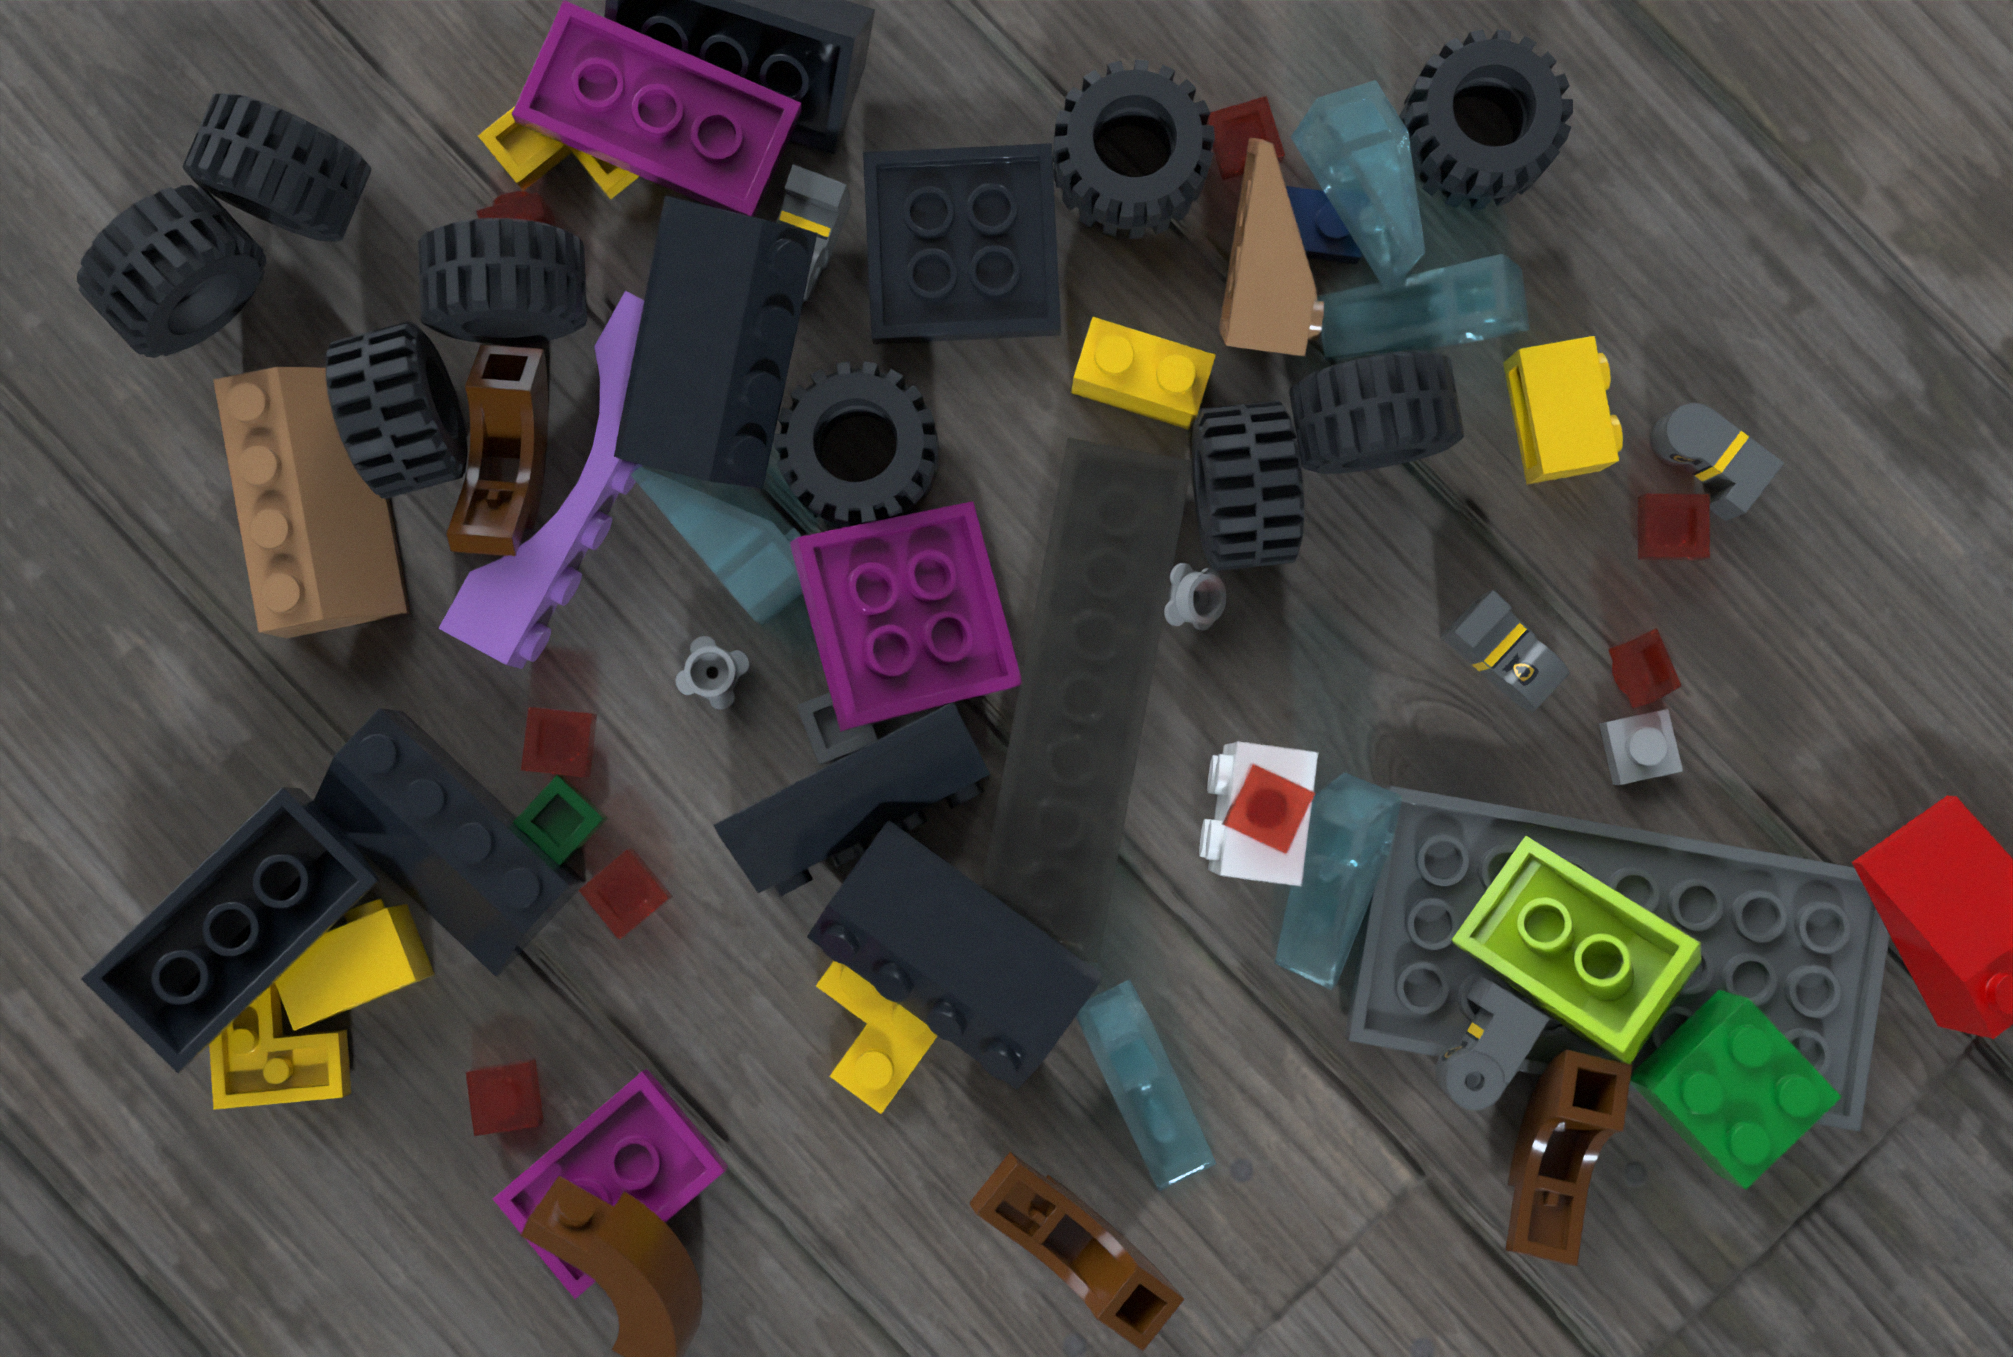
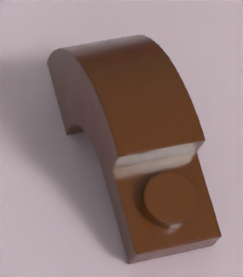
(505, 453)
(1558, 1143)
(1079, 1247)
(632, 1260)

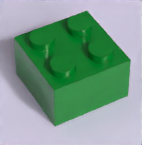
(1734, 1088)

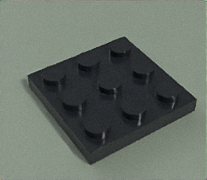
(961, 243)

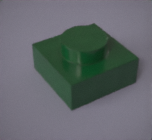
(560, 820)

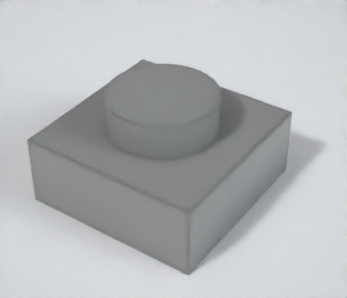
(1640, 747)

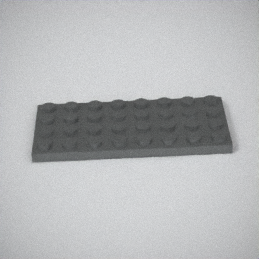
(1767, 924)

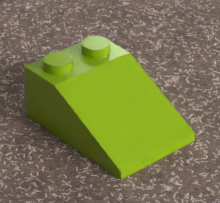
(1579, 950)

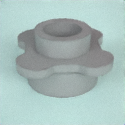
(1195, 597)
(706, 655)

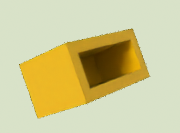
(1142, 373)
(1562, 409)
(354, 964)

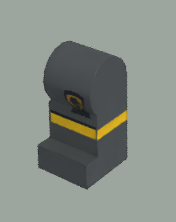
(816, 206)
(1716, 455)
(1506, 651)
(1491, 1048)

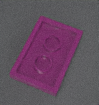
(629, 1145)

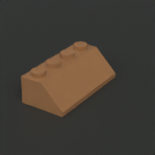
(309, 525)

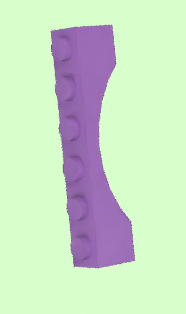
(512, 599)

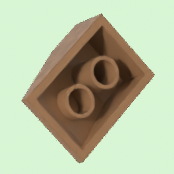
(1269, 283)

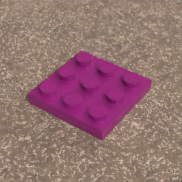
(905, 614)

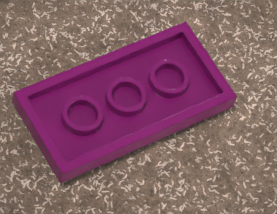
(656, 111)

